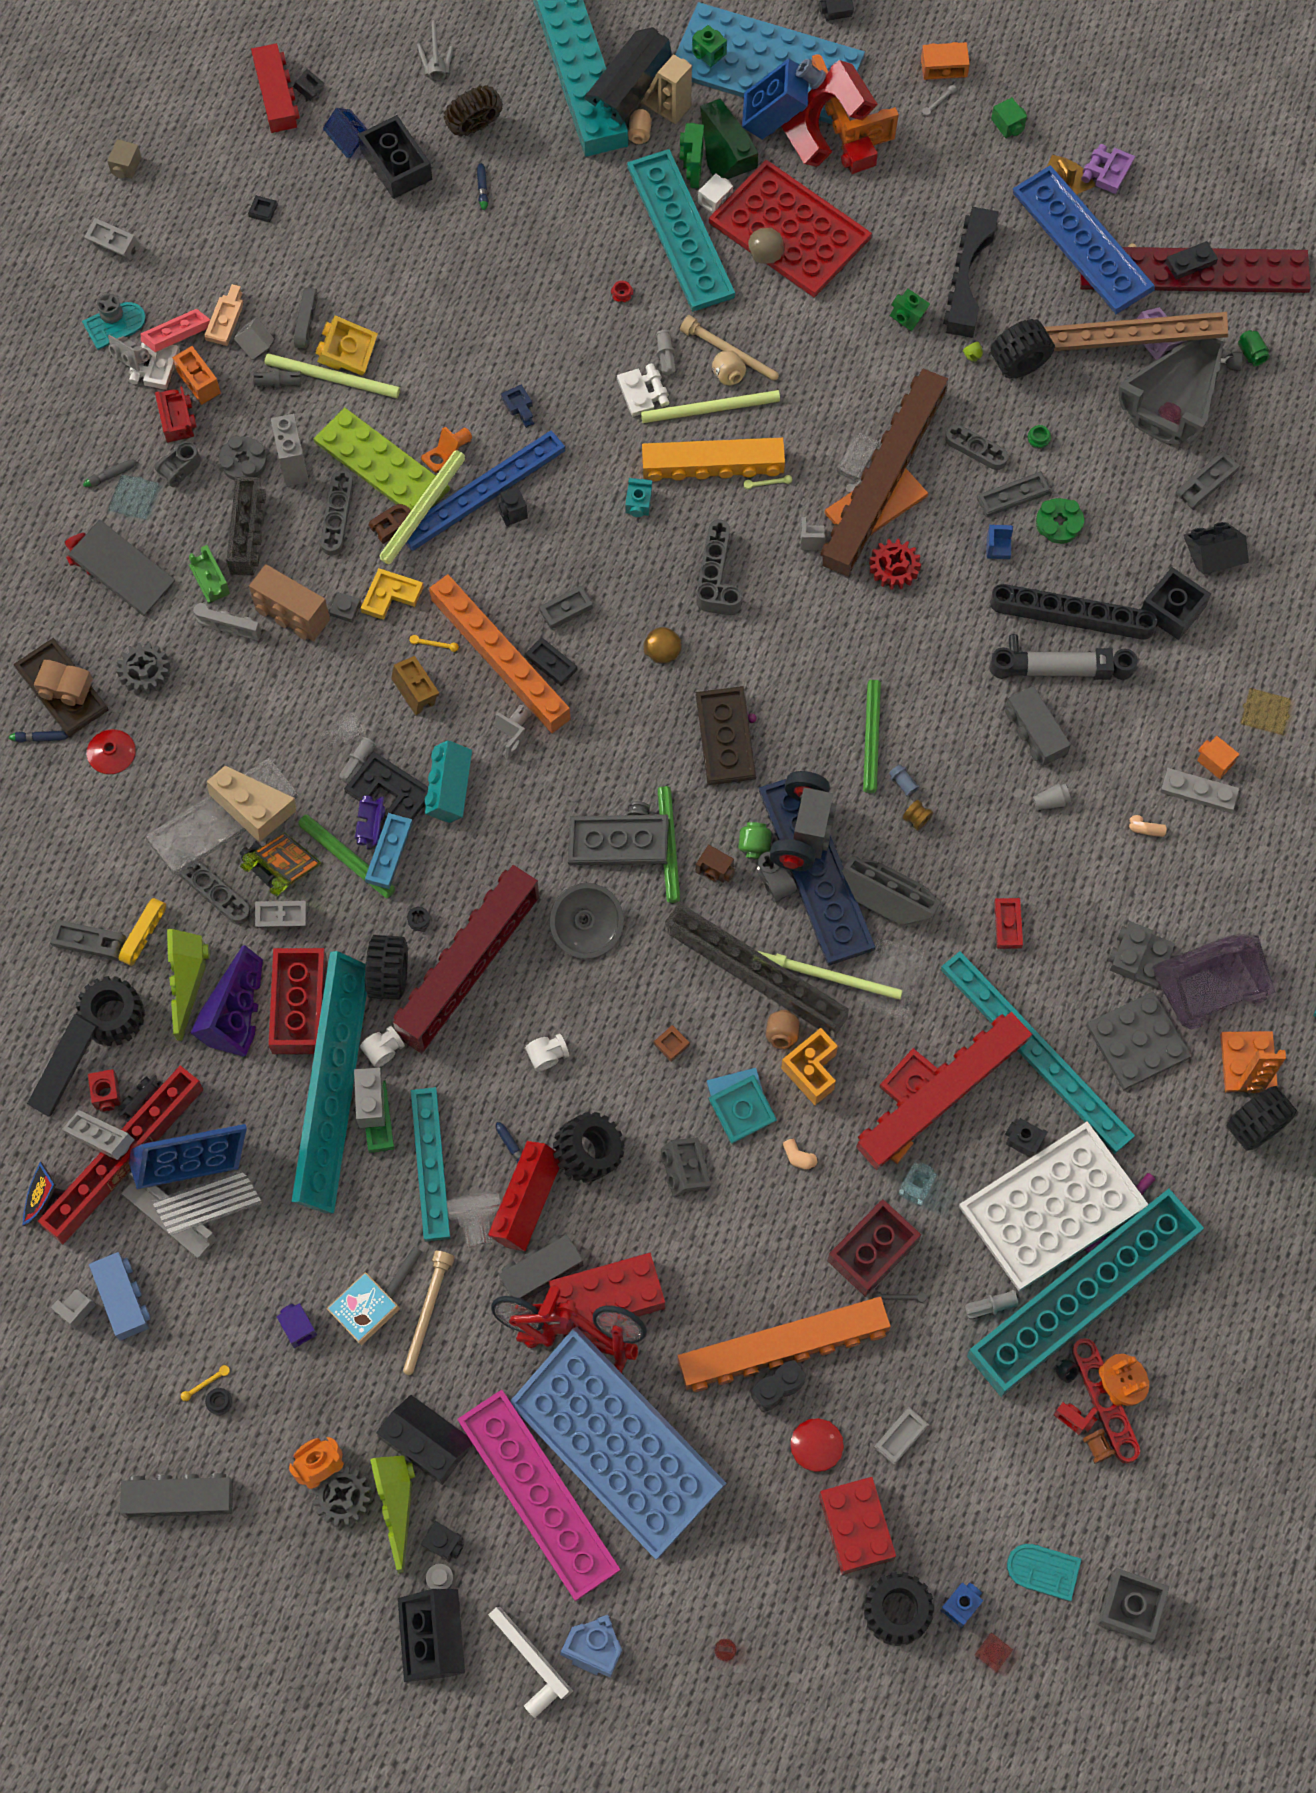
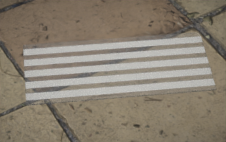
(206, 1202)

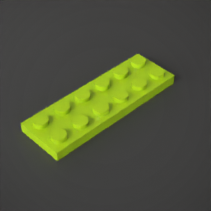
(376, 459)

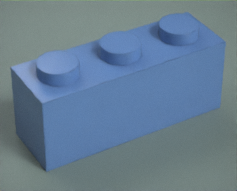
(120, 1295)

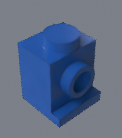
(953, 1608)

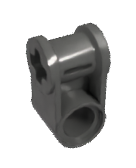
(177, 464)
(776, 880)

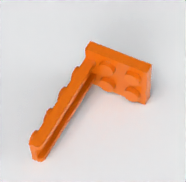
(878, 126)
(1250, 1061)

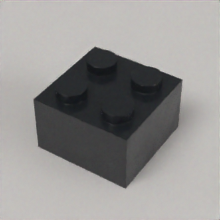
(1176, 602)

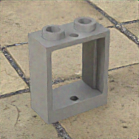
(289, 449)

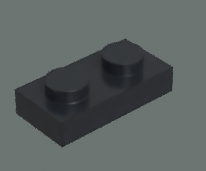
(1191, 260)
(551, 661)

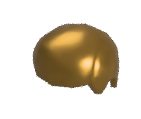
(662, 645)

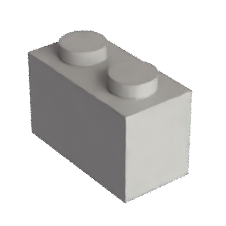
(369, 1097)

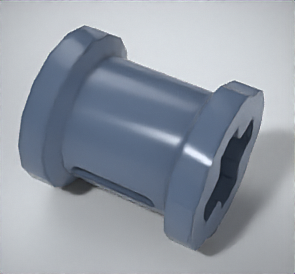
(810, 73)

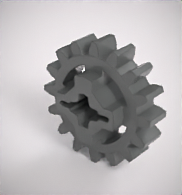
(150, 676)
(331, 1503)

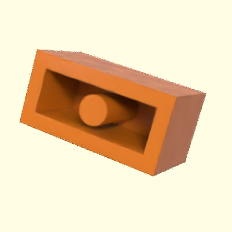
(945, 60)

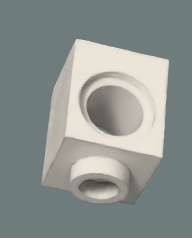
(715, 193)

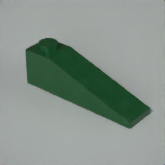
(726, 142)

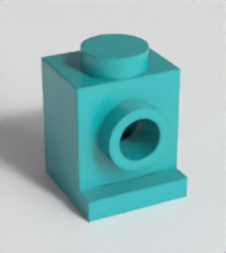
(638, 497)

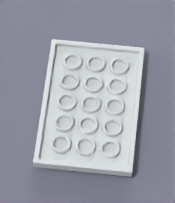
(1053, 1206)

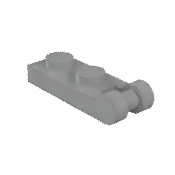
(227, 622)

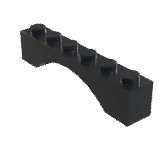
(964, 310)

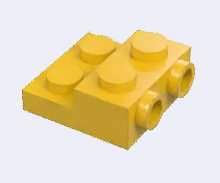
(346, 346)

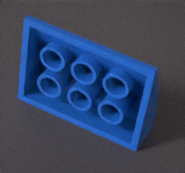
(187, 1156)

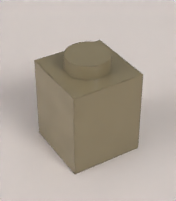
(124, 159)

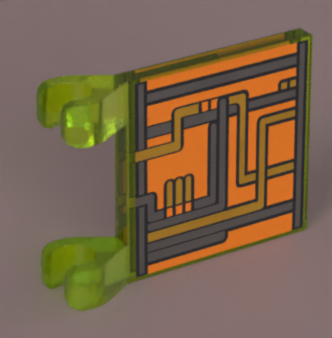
(283, 859)

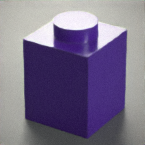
(296, 1324)

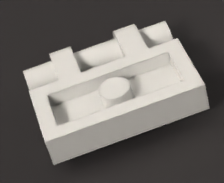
(159, 368)
(635, 391)

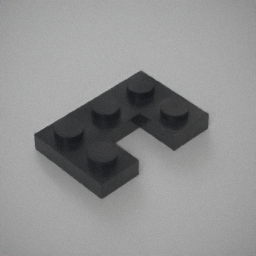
(381, 773)

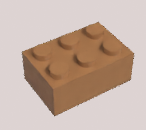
(289, 603)

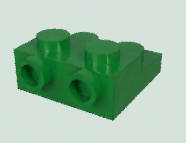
(692, 152)

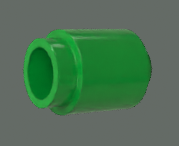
(1253, 347)

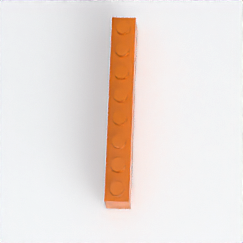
(500, 653)
(783, 1343)

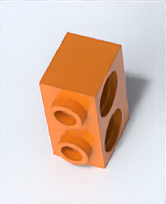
(196, 375)

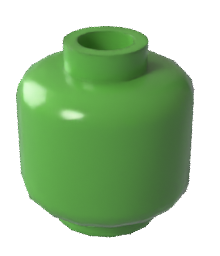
(755, 840)

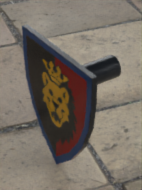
(40, 1195)

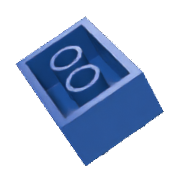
(774, 100)

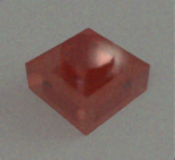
(993, 1652)

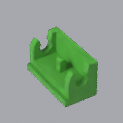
(208, 575)

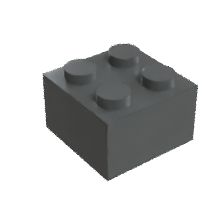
(1133, 1605)

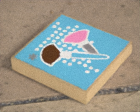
(363, 1308)

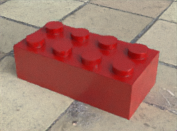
(296, 999)
(622, 1284)

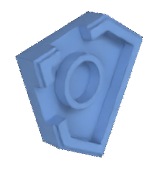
(593, 1647)

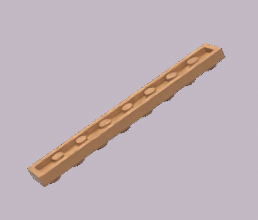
(1139, 331)

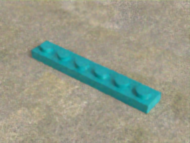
(430, 1164)

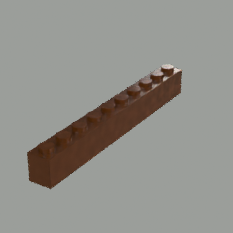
(884, 473)

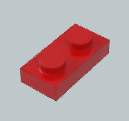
(1008, 923)

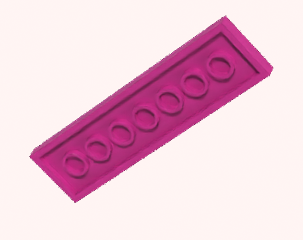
(538, 1495)

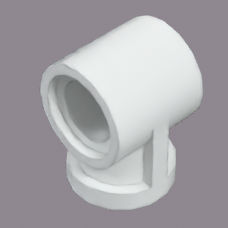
(381, 1047)
(545, 1052)

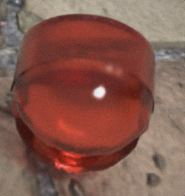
(724, 1655)

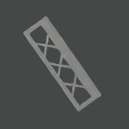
(195, 1240)

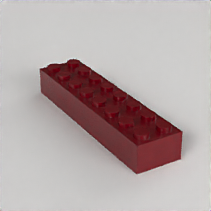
(466, 958)

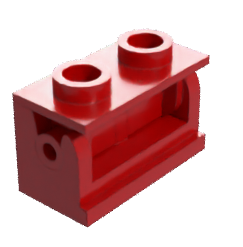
(175, 415)

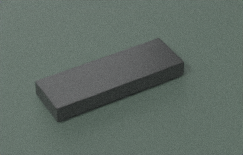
(1013, 494)

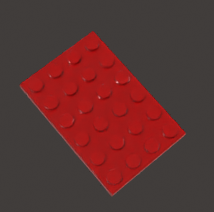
(814, 232)

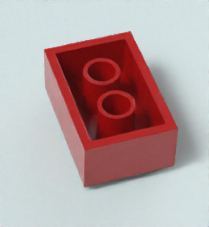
(857, 1525)

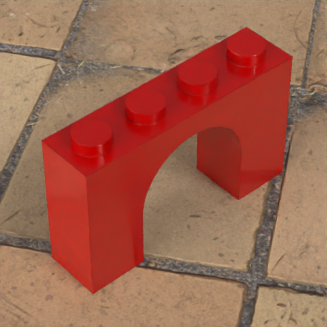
(803, 128)

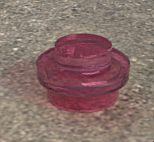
(1170, 412)

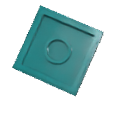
(742, 1109)

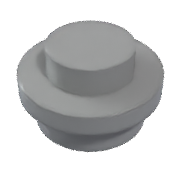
(439, 1577)

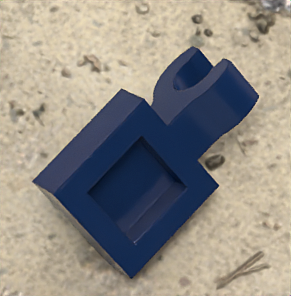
(518, 402)

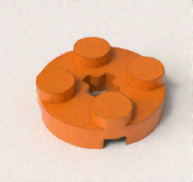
(328, 1462)

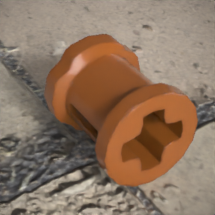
(1099, 1446)

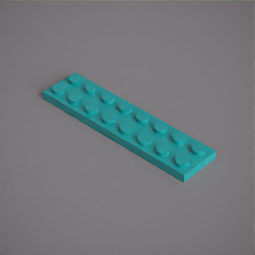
(681, 230)

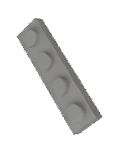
(98, 1134)

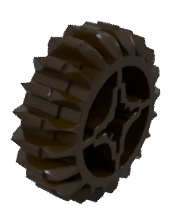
(473, 110)

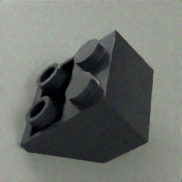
(1217, 547)

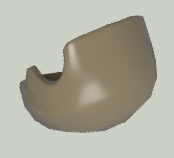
(766, 245)

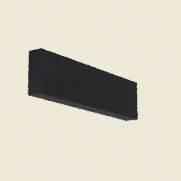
(62, 1065)

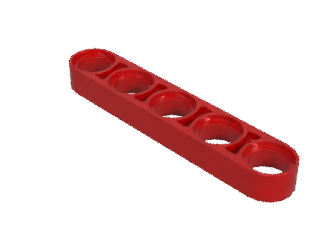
(1105, 1414)

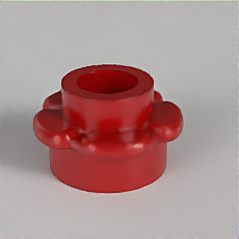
(621, 286)

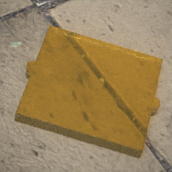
(1266, 711)

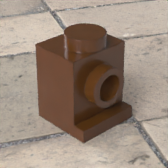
(715, 865)

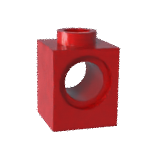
(103, 1080)

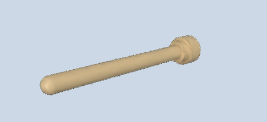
(691, 326)
(442, 1262)

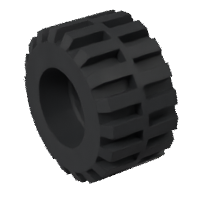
(1022, 348)
(386, 967)
(112, 991)
(1261, 1118)
(572, 1153)
(881, 1625)

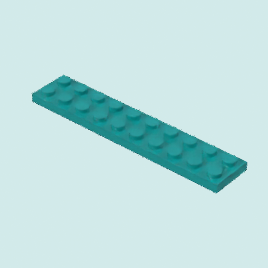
(331, 1084)

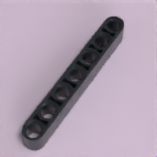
(1084, 607)

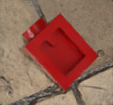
(1072, 1417)

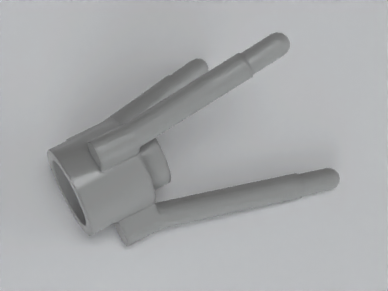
(436, 68)

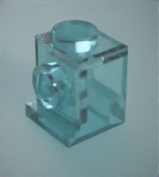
(917, 1173)

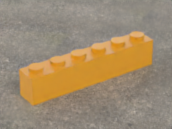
(713, 458)

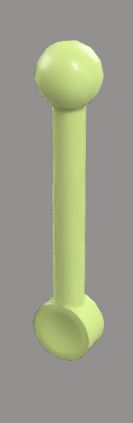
(748, 484)

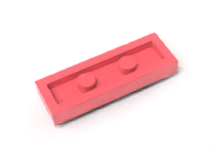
(175, 330)

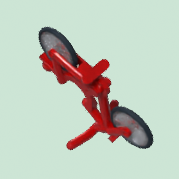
(612, 1324)

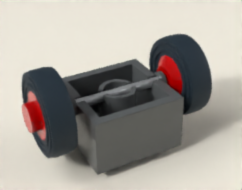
(812, 824)

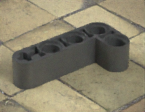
(715, 566)

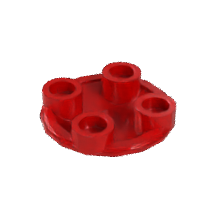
(817, 1445)

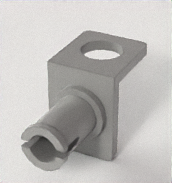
(513, 727)

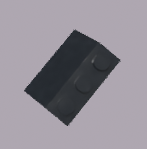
(424, 1438)
(431, 1635)

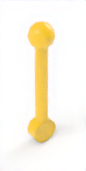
(414, 639)
(223, 1371)

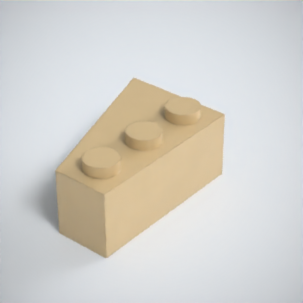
(671, 90)
(250, 802)

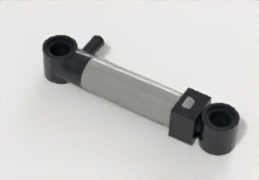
(1091, 664)

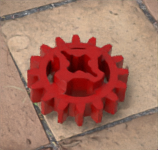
(899, 573)

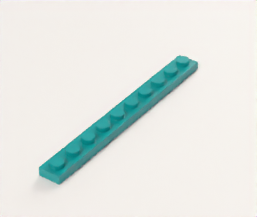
(1040, 1055)

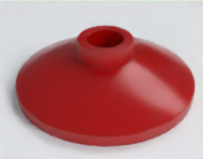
(111, 761)

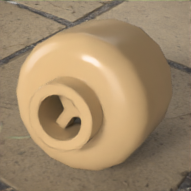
(728, 367)

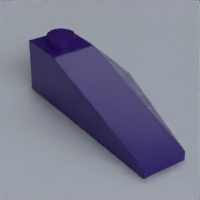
(228, 1011)

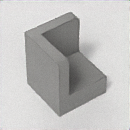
(254, 338)
(811, 536)
(74, 1308)

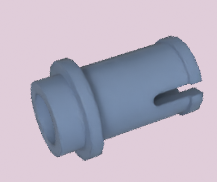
(904, 780)

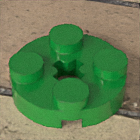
(1067, 510)

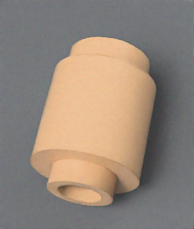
(639, 126)

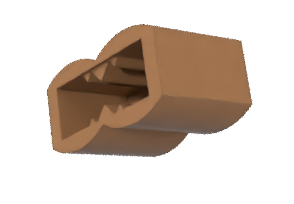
(63, 682)

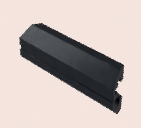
(631, 73)

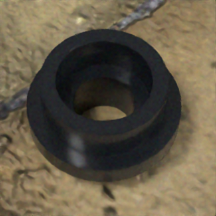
(215, 1393)

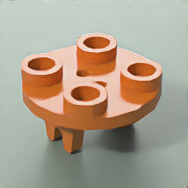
(1118, 1369)

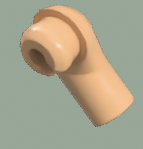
(1151, 829)
(799, 1158)

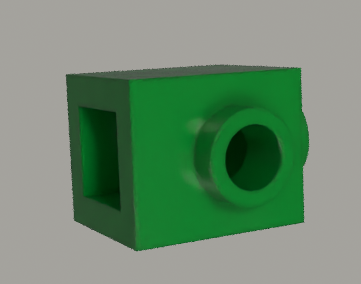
(1009, 118)

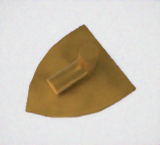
(1070, 173)

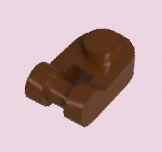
(395, 517)

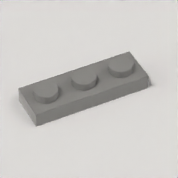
(1199, 790)

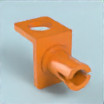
(447, 445)

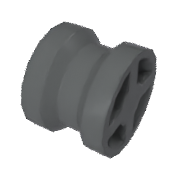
(106, 303)

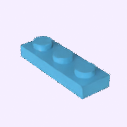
(388, 851)

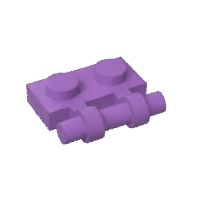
(1115, 169)

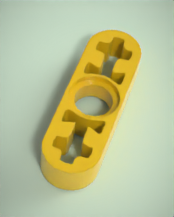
(144, 926)

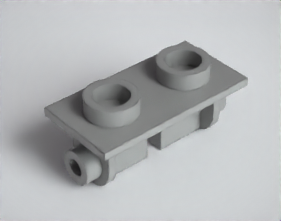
(127, 351)

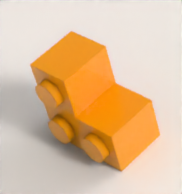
(806, 1065)

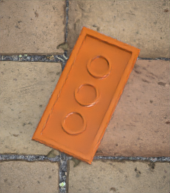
(905, 495)

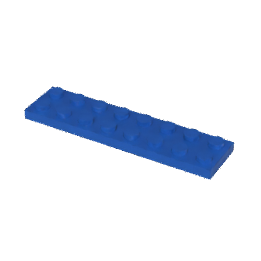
(1083, 239)

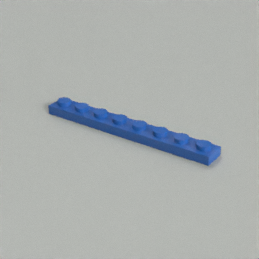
(486, 488)

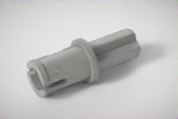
(665, 352)
(357, 759)
(991, 1304)

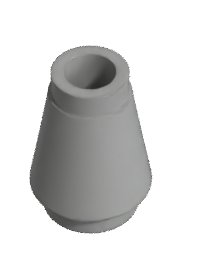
(1054, 797)

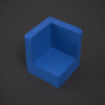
(999, 541)

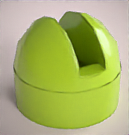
(973, 351)

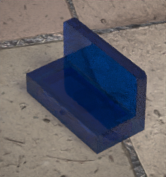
(343, 130)

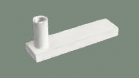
(555, 1684)

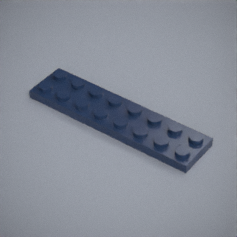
(822, 888)

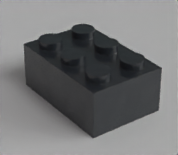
(395, 156)

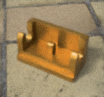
(414, 684)

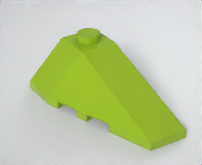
(188, 962)
(395, 1490)

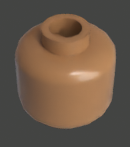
(782, 1029)

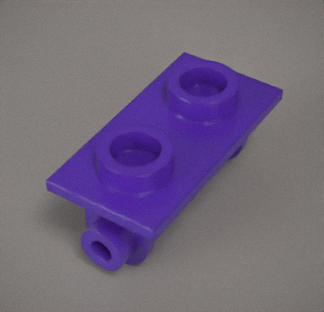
(369, 832)

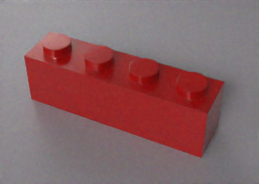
(274, 87)
(525, 1196)

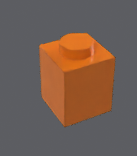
(1217, 756)

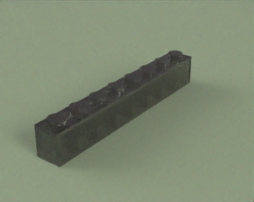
(756, 970)

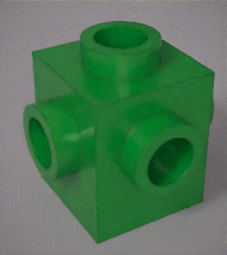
(709, 45)
(908, 309)

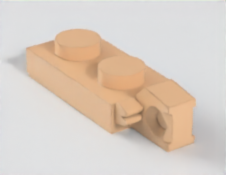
(225, 317)

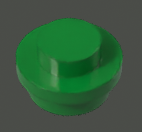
(1039, 436)

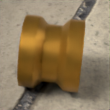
(917, 815)

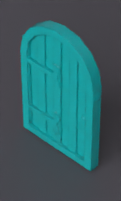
(130, 323)
(1044, 1570)

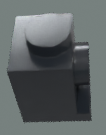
(512, 506)
(1026, 1146)

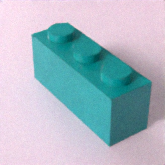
(448, 781)

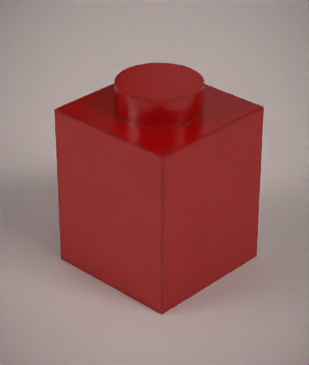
(859, 155)

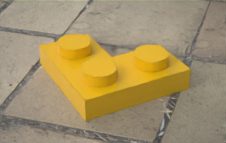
(389, 587)

